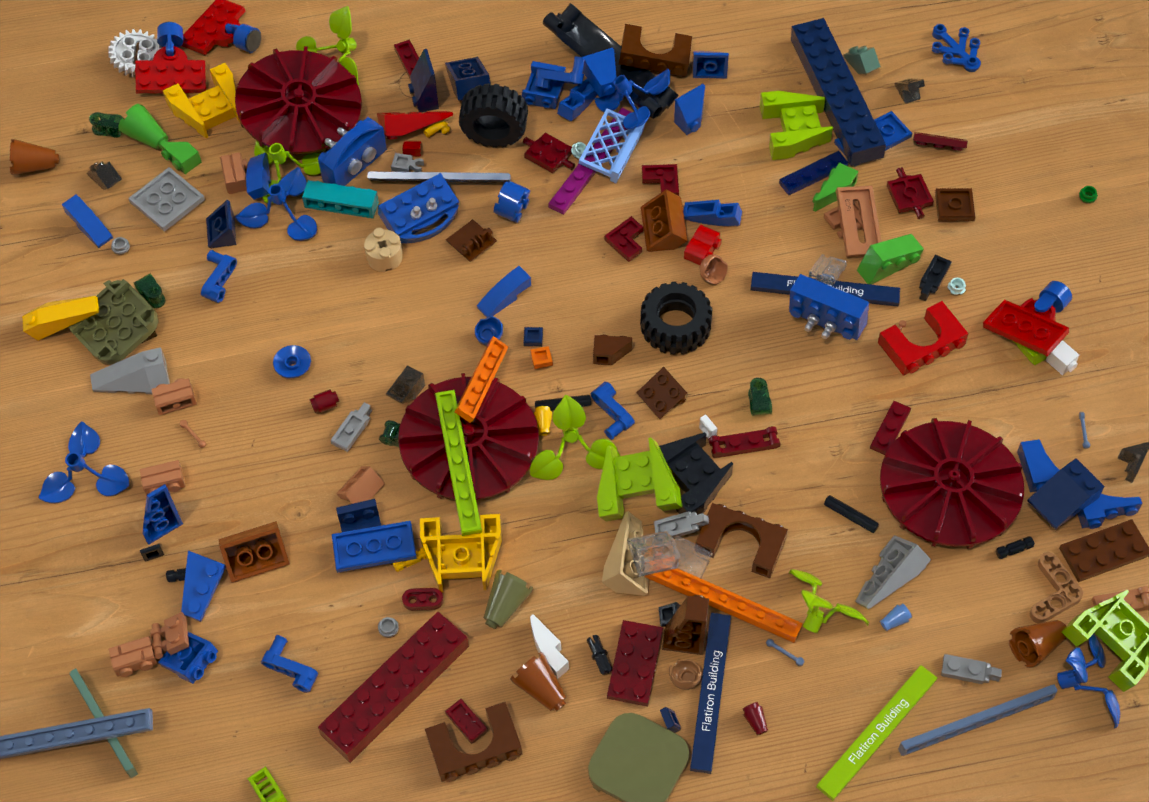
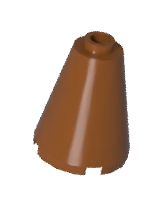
(31, 157)
(1036, 641)
(540, 683)

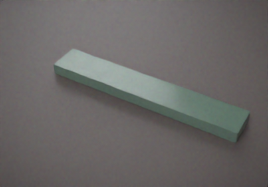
(96, 711)

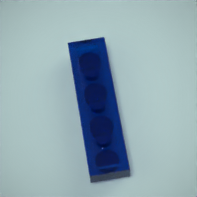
(812, 173)

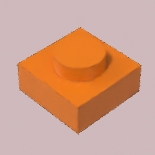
(541, 357)

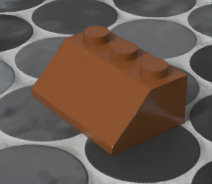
(664, 222)
(253, 551)

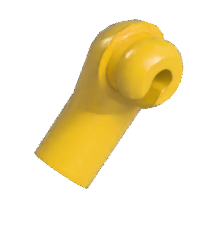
(443, 126)

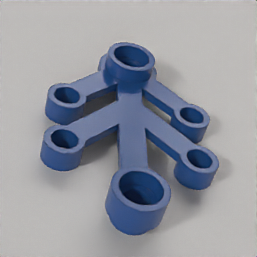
(970, 62)

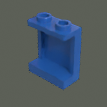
(543, 97)

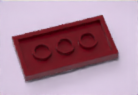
(635, 663)

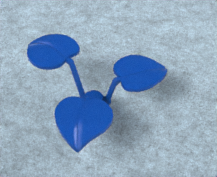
(624, 88)
(292, 184)
(83, 441)
(1079, 674)

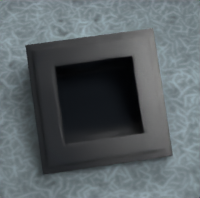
(152, 552)
(666, 612)

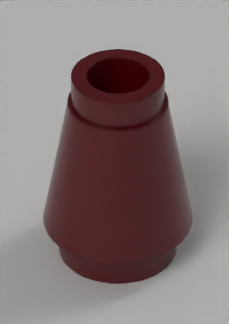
(755, 717)

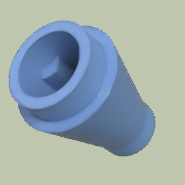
(897, 616)

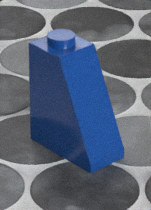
(601, 71)

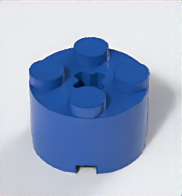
(511, 201)

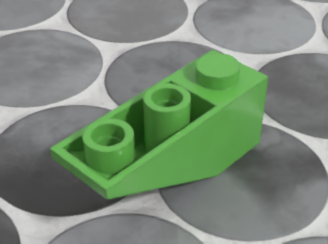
(840, 177)

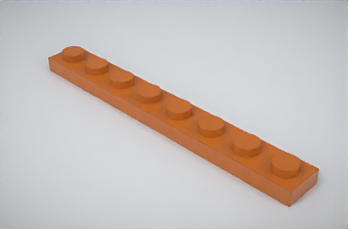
(730, 603)

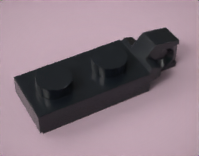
(934, 276)

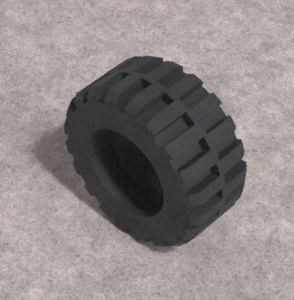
(493, 115)
(680, 298)

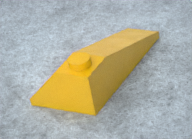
(58, 315)

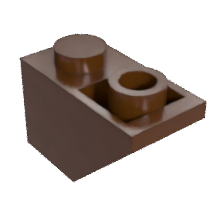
(610, 349)

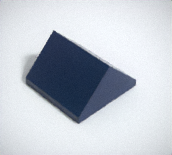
(221, 227)

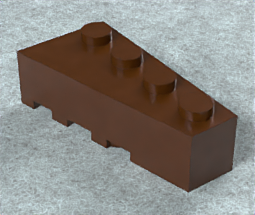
(687, 627)

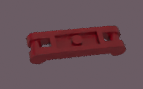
(744, 442)

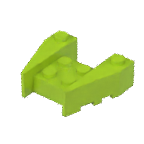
(798, 122)
(636, 476)
(1121, 631)

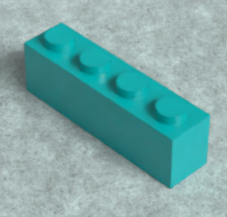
(340, 199)

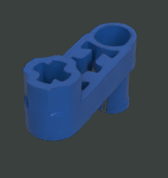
(544, 77)
(213, 286)
(603, 398)
(304, 675)

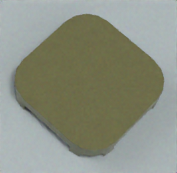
(119, 326)
(638, 760)

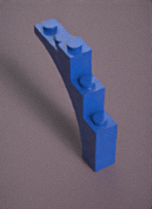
(1039, 469)

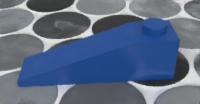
(159, 515)

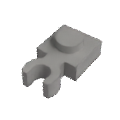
(405, 163)

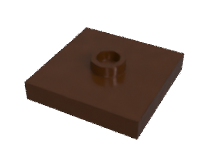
(955, 204)

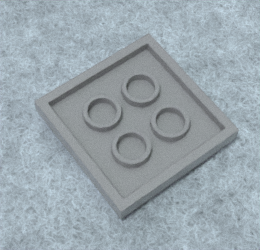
(166, 199)

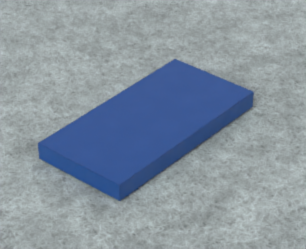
(891, 129)
(373, 546)

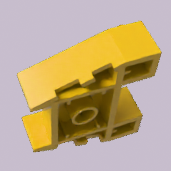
(208, 107)
(461, 555)

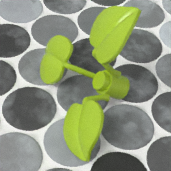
(341, 24)
(278, 155)
(568, 417)
(815, 616)

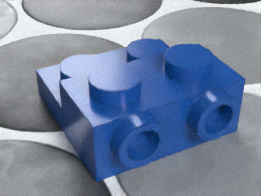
(191, 661)

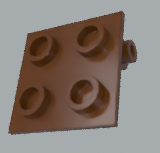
(471, 240)
(662, 393)

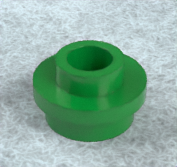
(1088, 190)

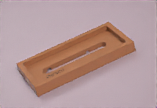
(869, 219)

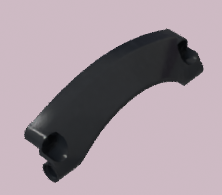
(587, 38)

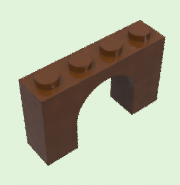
(635, 55)
(769, 536)
(453, 763)

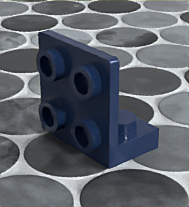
(358, 515)

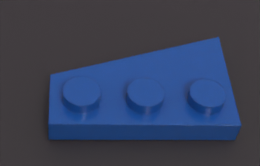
(200, 584)

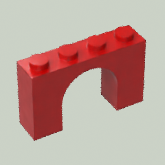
(909, 356)

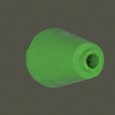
(142, 127)

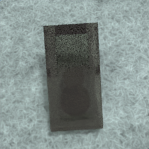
(909, 89)
(1134, 457)

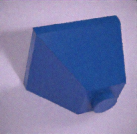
(710, 64)
(690, 110)

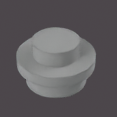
(120, 245)
(388, 627)

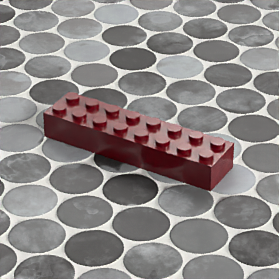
(393, 686)

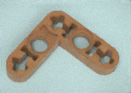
(1061, 594)

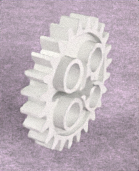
(124, 49)

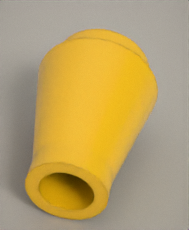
(543, 417)

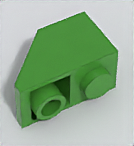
(181, 154)

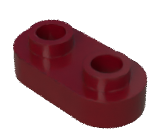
(422, 598)

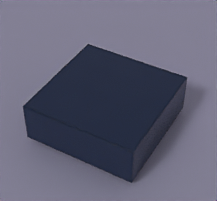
(533, 336)
(670, 719)

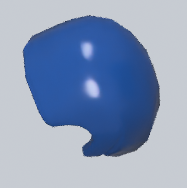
(488, 328)

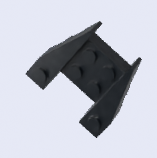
(695, 472)

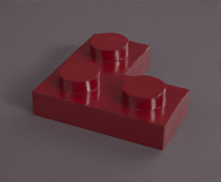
(664, 174)
(622, 238)

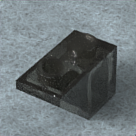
(104, 174)
(407, 385)

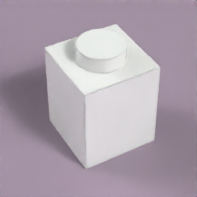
(1063, 358)

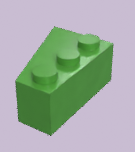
(889, 257)

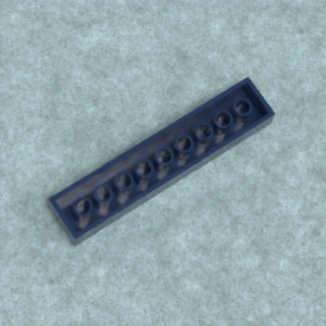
(843, 99)

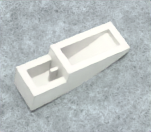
(549, 646)

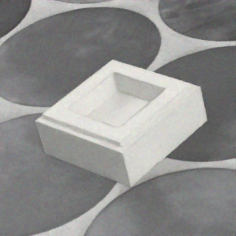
(707, 426)

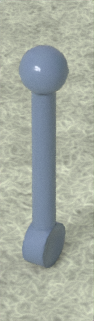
(1086, 444)
(799, 661)

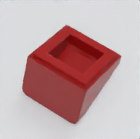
(412, 148)

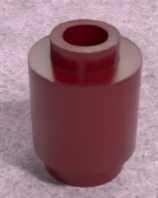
(324, 401)

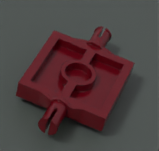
(548, 153)
(910, 193)

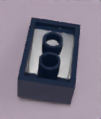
(466, 75)
(424, 84)
(1066, 493)

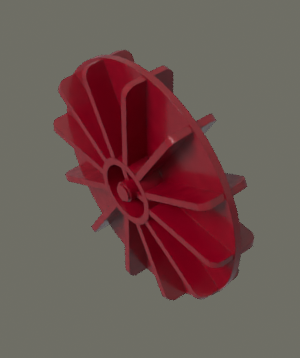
(297, 100)
(497, 441)
(952, 483)

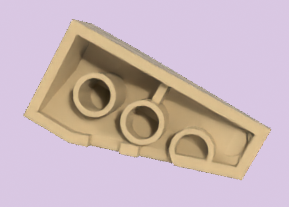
(619, 569)

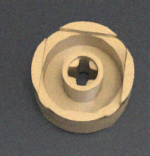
(383, 250)

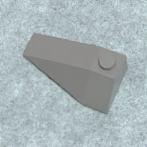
(133, 374)
(898, 565)

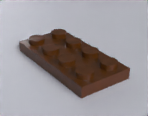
(1105, 550)

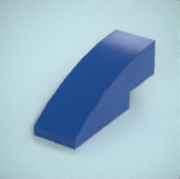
(577, 101)
(258, 176)
(713, 213)
(87, 221)
(504, 292)

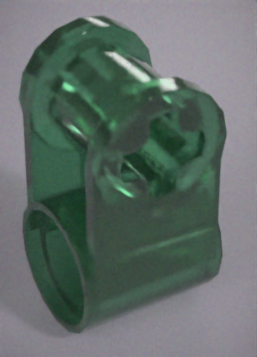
(106, 125)
(150, 291)
(759, 397)
(391, 433)

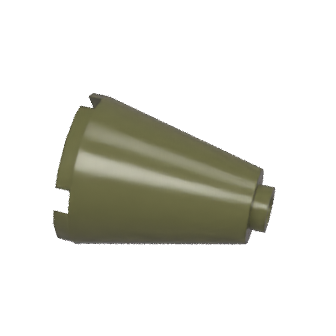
(505, 598)

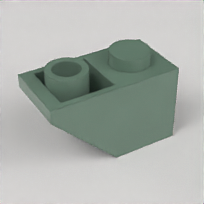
(862, 59)

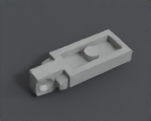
(352, 427)
(681, 524)
(969, 670)

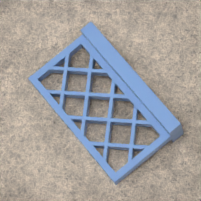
(623, 154)

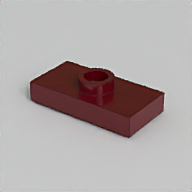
(466, 721)

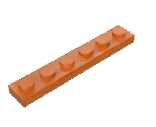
(481, 379)

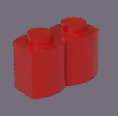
(702, 244)

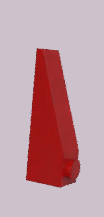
(399, 123)

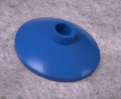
(292, 355)

